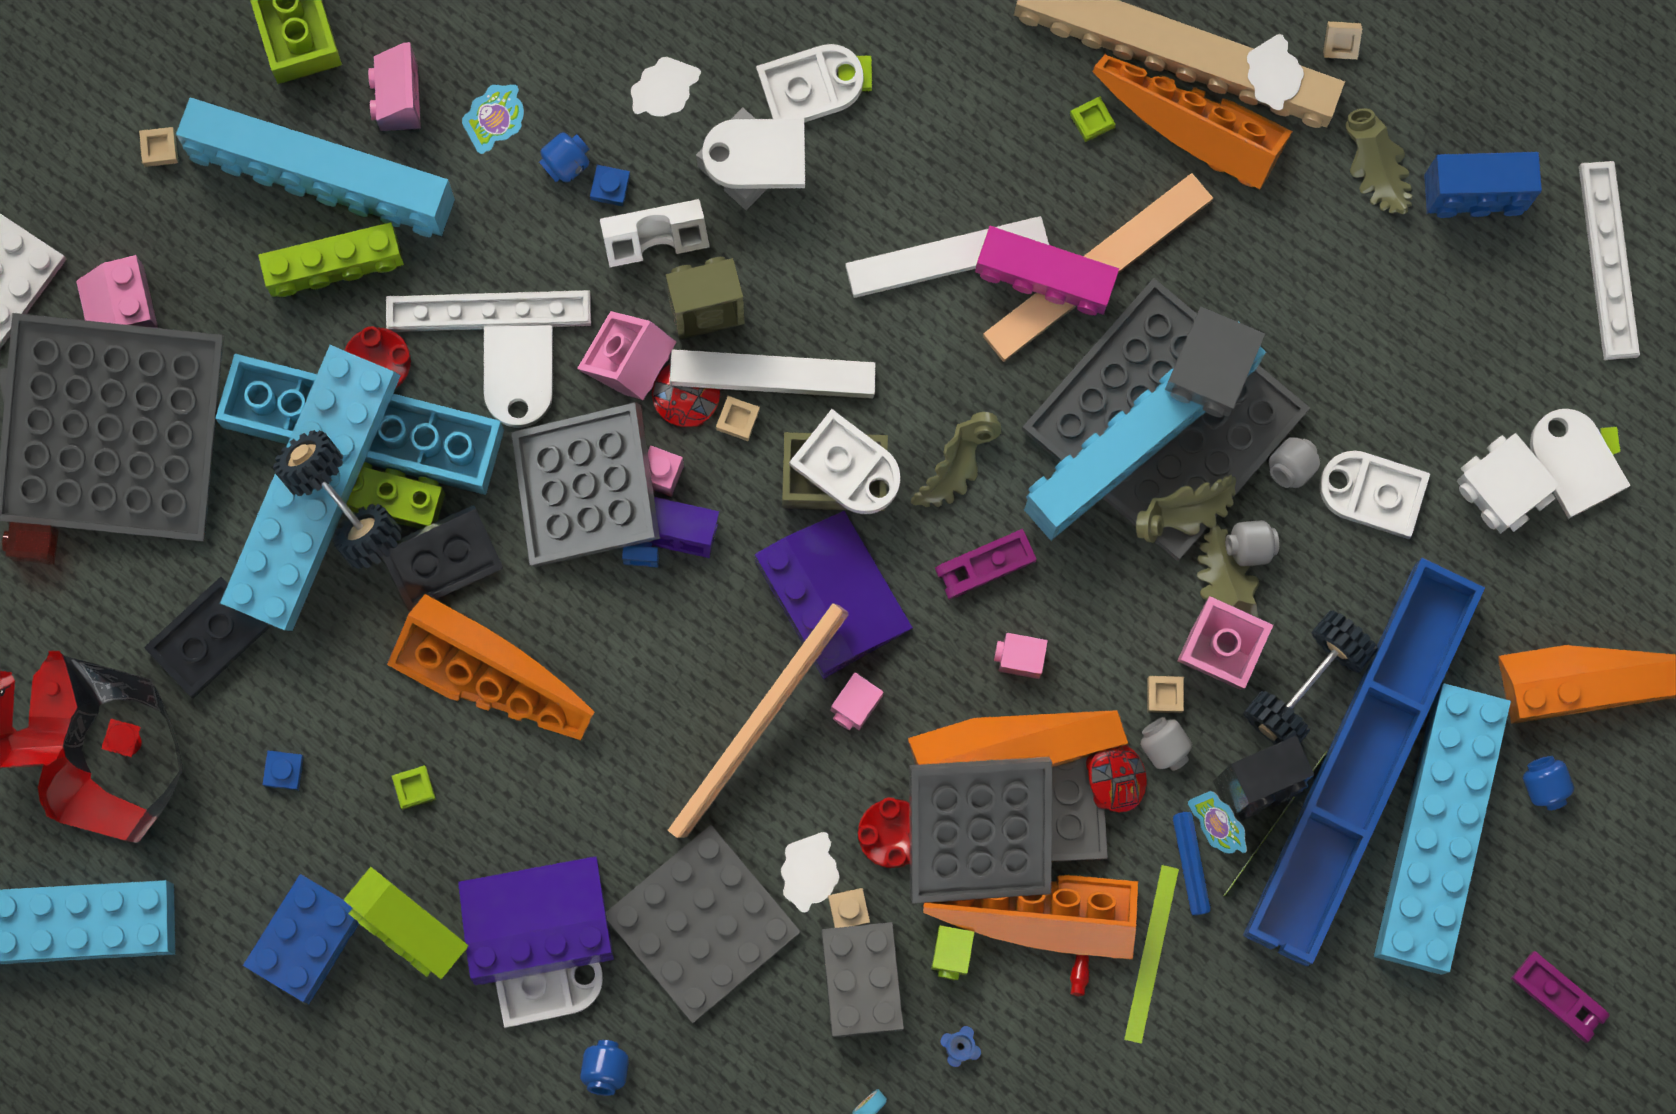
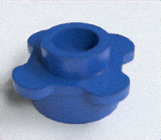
(965, 1037)

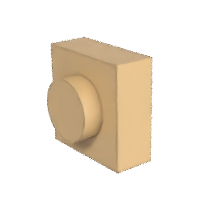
(1342, 40)
(158, 146)
(737, 418)
(1165, 694)
(849, 908)

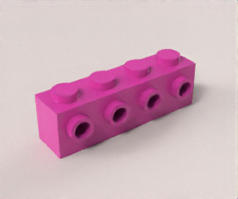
(1046, 271)

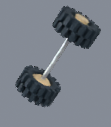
(309, 466)
(1342, 642)

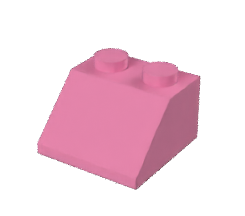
(395, 89)
(117, 294)
(627, 354)
(1225, 643)

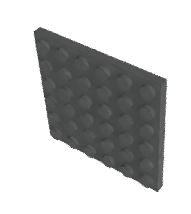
(1127, 363)
(109, 426)

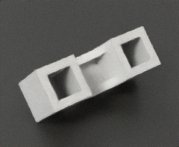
(675, 224)

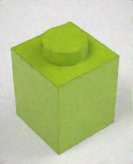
(952, 952)

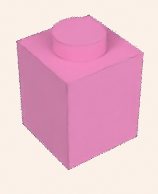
(664, 470)
(1021, 655)
(856, 702)

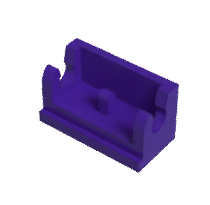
(685, 527)

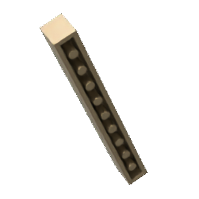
(1178, 49)

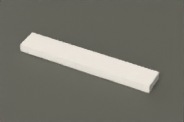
(929, 259)
(1609, 260)
(487, 309)
(772, 374)

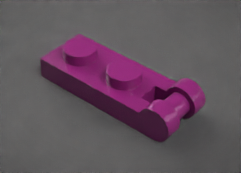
(986, 563)
(1559, 995)

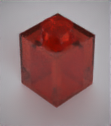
(30, 543)

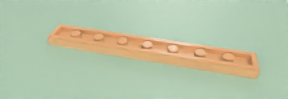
(1117, 250)
(758, 721)

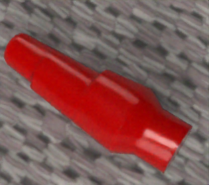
(1080, 975)

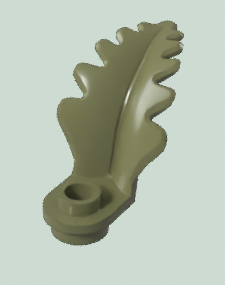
(1378, 162)
(959, 460)
(1186, 509)
(1224, 575)

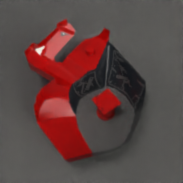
(61, 711)

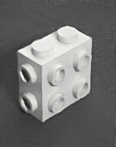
(1507, 483)

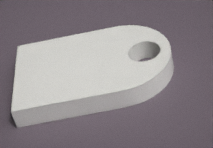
(808, 85)
(760, 153)
(518, 369)
(1577, 461)
(846, 463)
(1376, 492)
(546, 995)

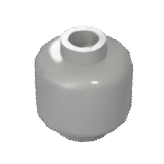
(1294, 462)
(1252, 543)
(1166, 744)

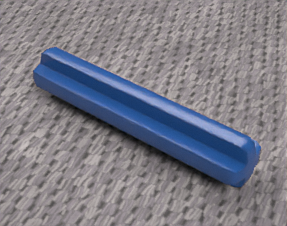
(1191, 863)

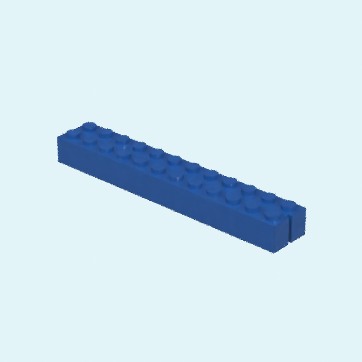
(1363, 762)

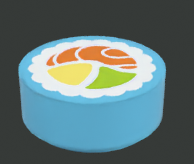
(871, 1104)

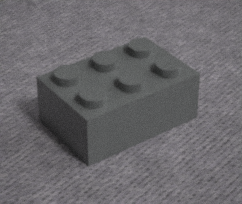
(862, 980)

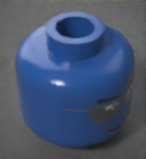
(564, 157)

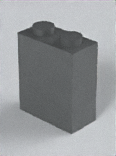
(1214, 362)

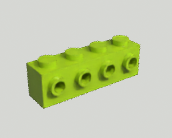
(331, 260)
(406, 500)

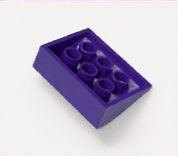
(828, 567)
(535, 921)

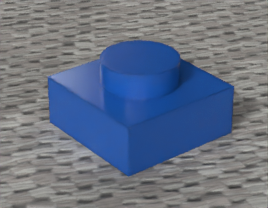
(610, 185)
(641, 555)
(283, 770)

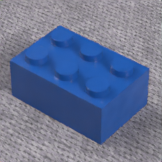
(1482, 183)
(303, 939)

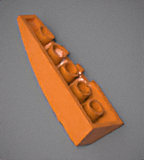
(1218, 133)
(480, 666)
(1583, 680)
(1057, 736)
(1076, 918)

